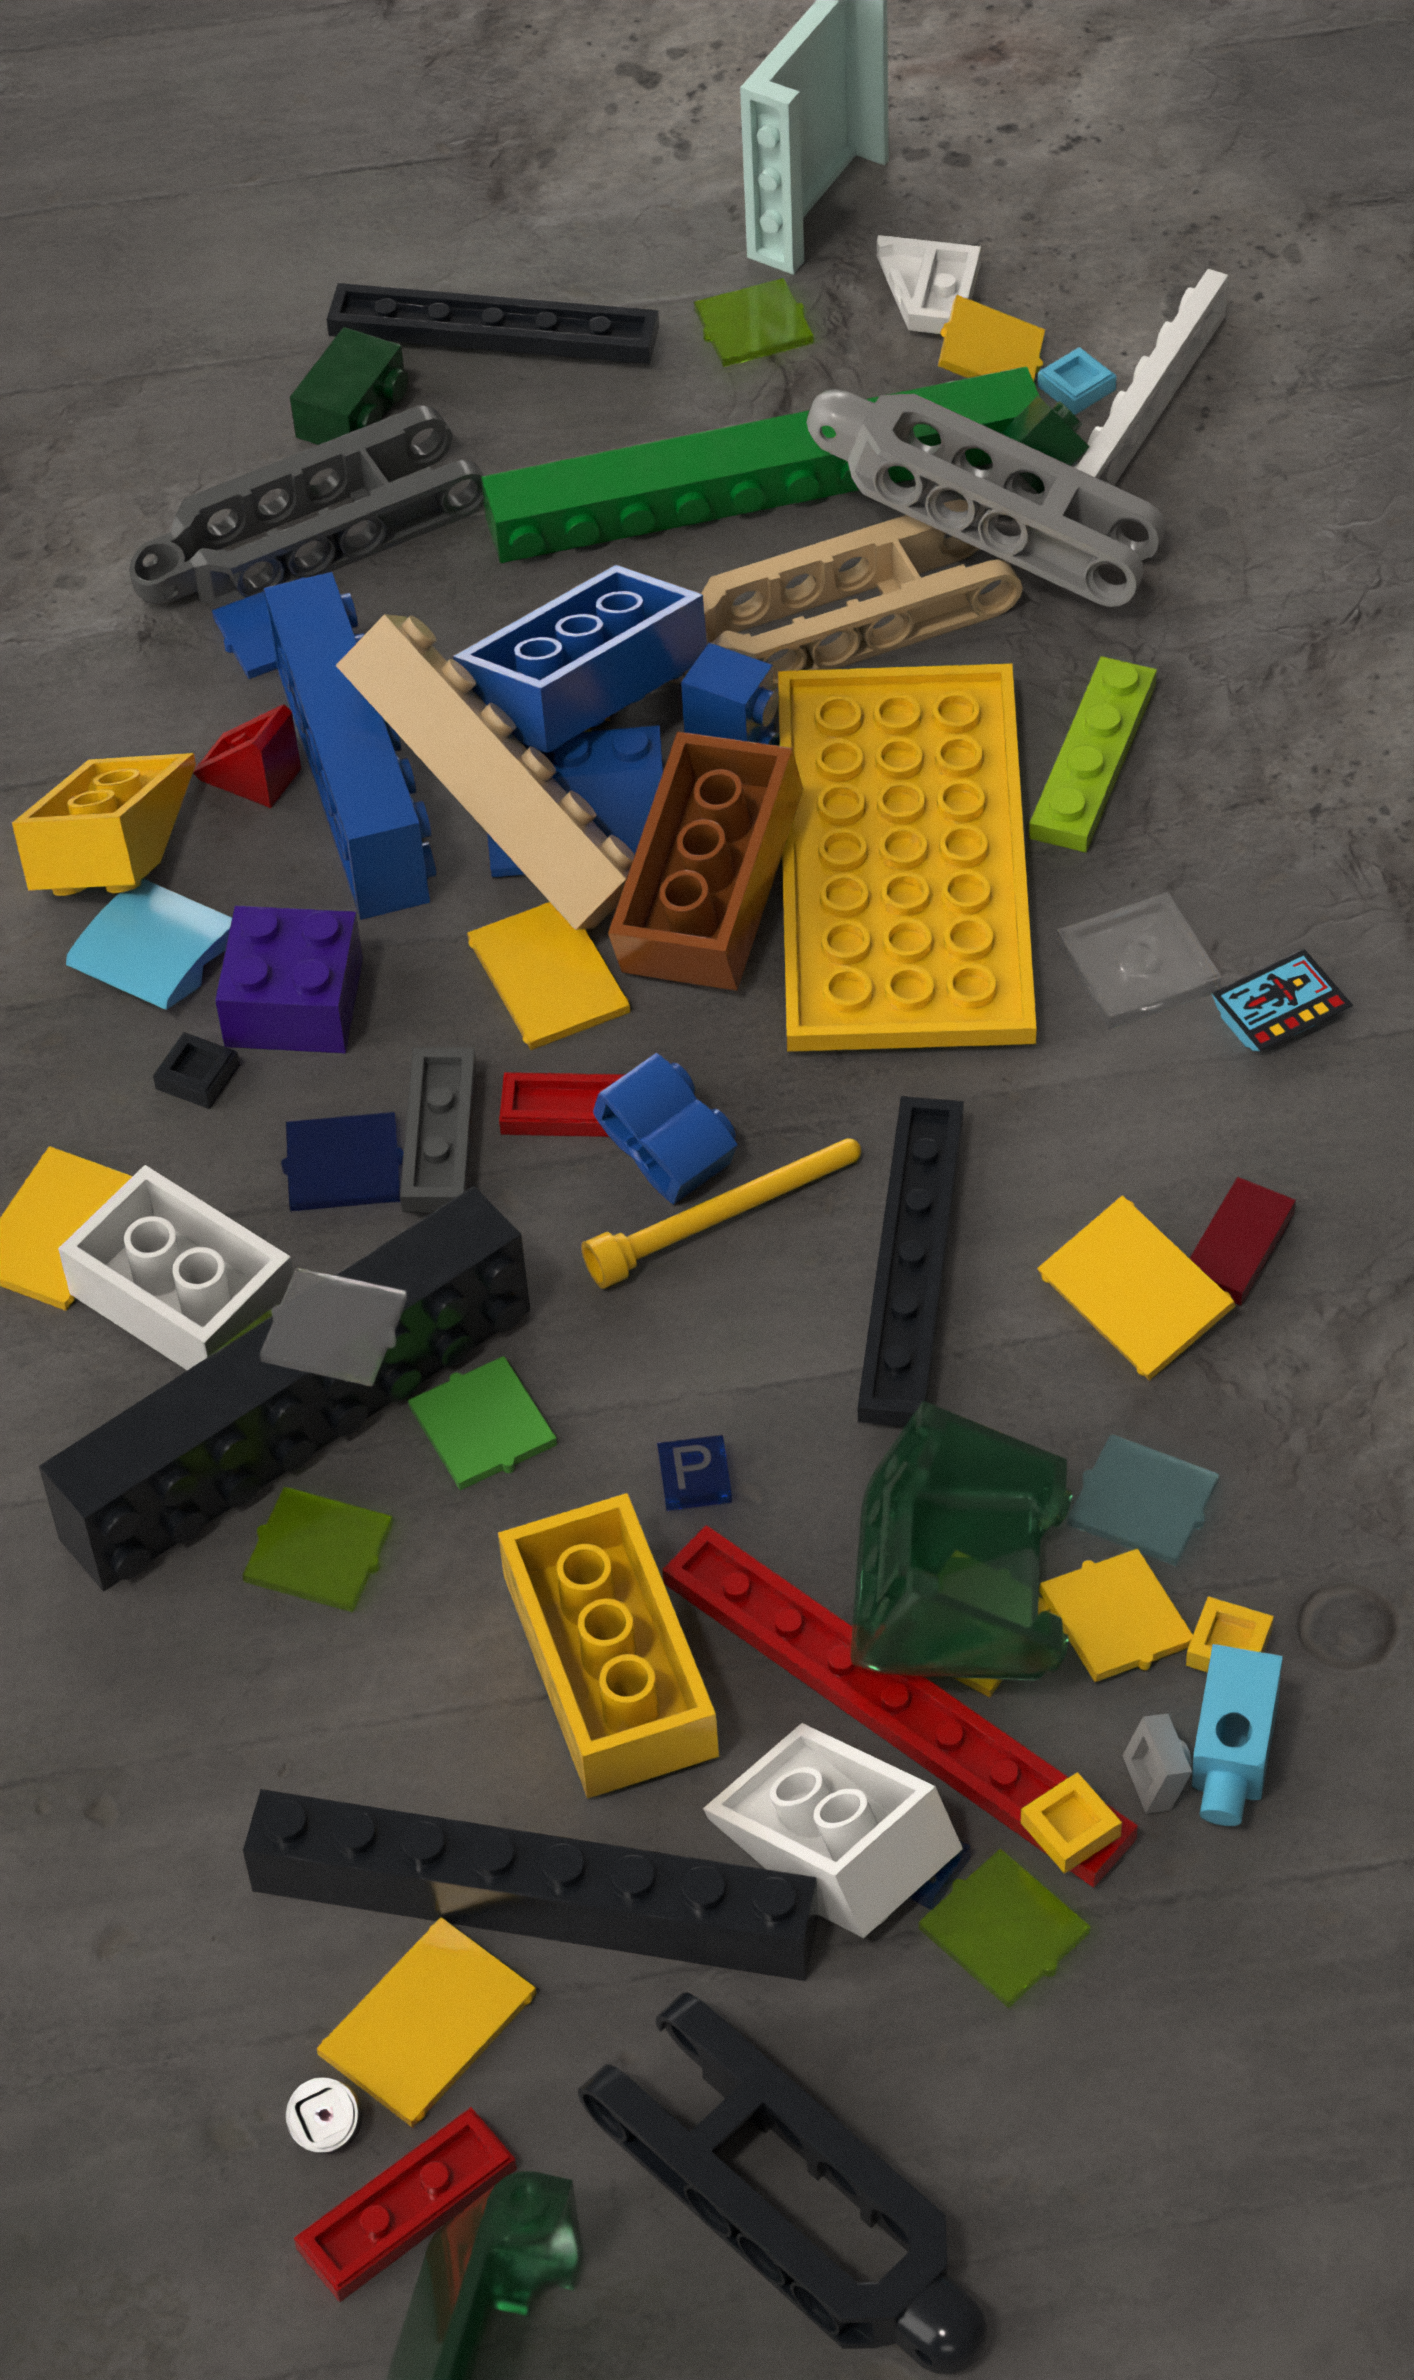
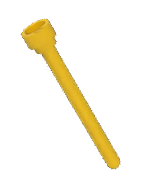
(612, 1256)

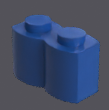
(666, 1127)

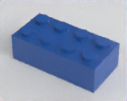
(587, 654)

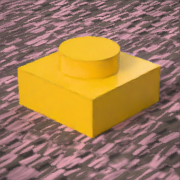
(1227, 1626)
(1071, 1822)

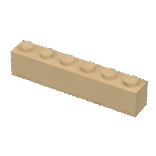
(489, 768)

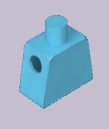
(1235, 1731)

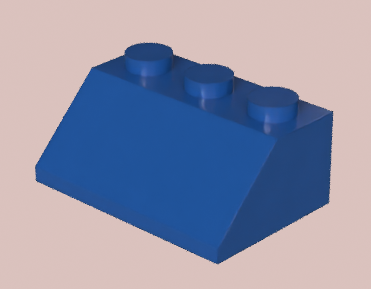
(614, 774)

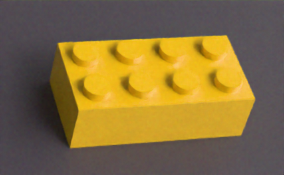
(608, 1645)

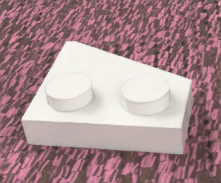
(927, 278)

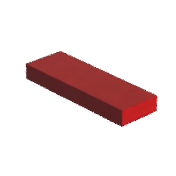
(405, 2204)

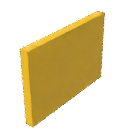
(547, 975)
(43, 1215)
(1136, 1287)
(426, 2022)

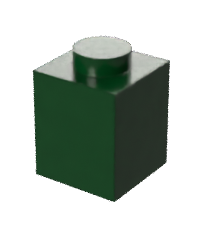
(1049, 432)

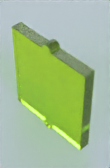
(753, 322)
(318, 1549)
(1004, 1928)

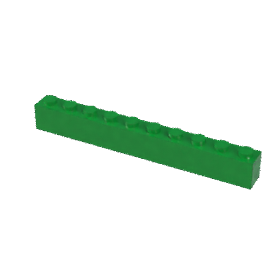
(708, 474)

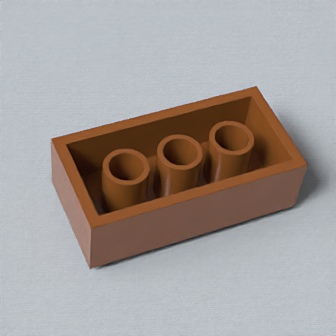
(706, 861)

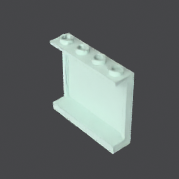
(808, 117)

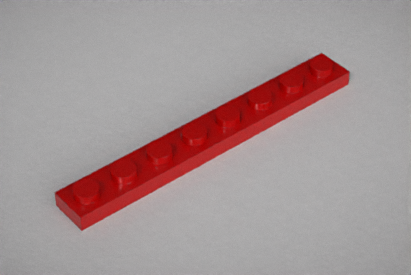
(899, 1708)

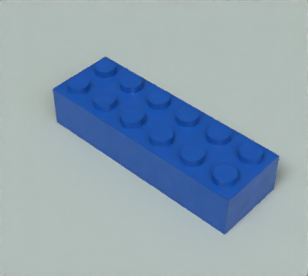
(350, 750)

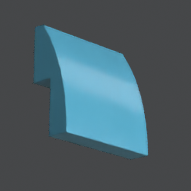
(151, 944)

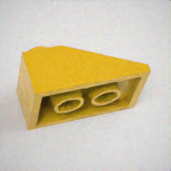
(103, 824)

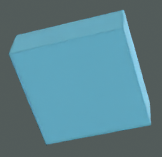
(1077, 380)

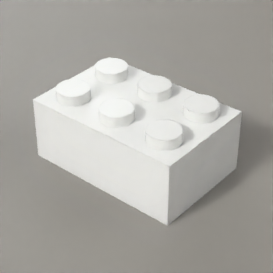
(173, 1269)

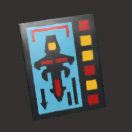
(1279, 1001)

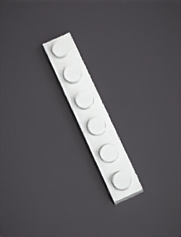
(1156, 379)

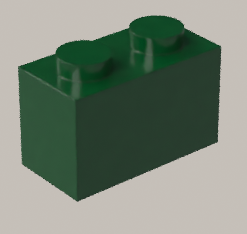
(348, 387)

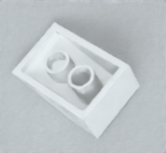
(842, 1819)

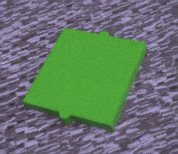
(482, 1423)

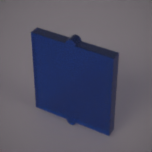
(342, 1161)

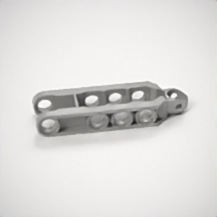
(1062, 529)

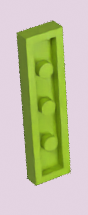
(1092, 754)

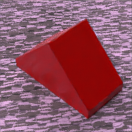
(254, 758)

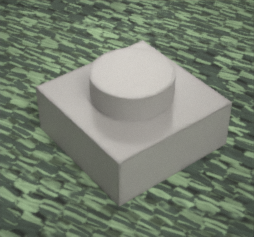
(1157, 1763)

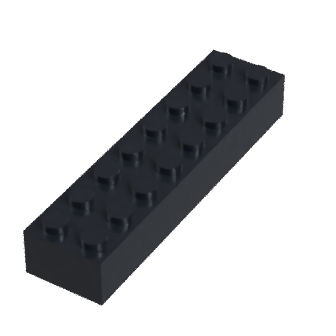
(244, 1422)

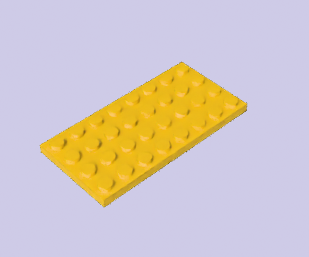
(905, 860)

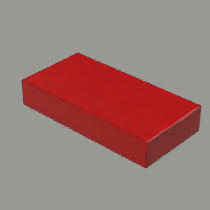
(552, 1103)

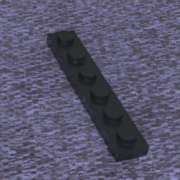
(495, 322)
(911, 1261)

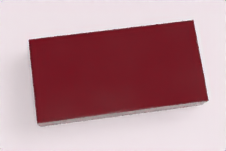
(1242, 1236)

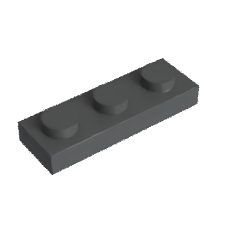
(437, 1127)

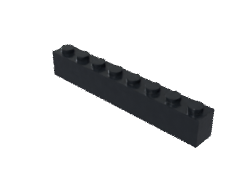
(532, 1884)

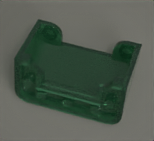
(957, 1554)
(485, 2258)

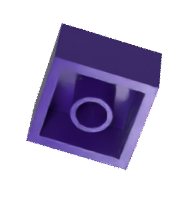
(289, 979)

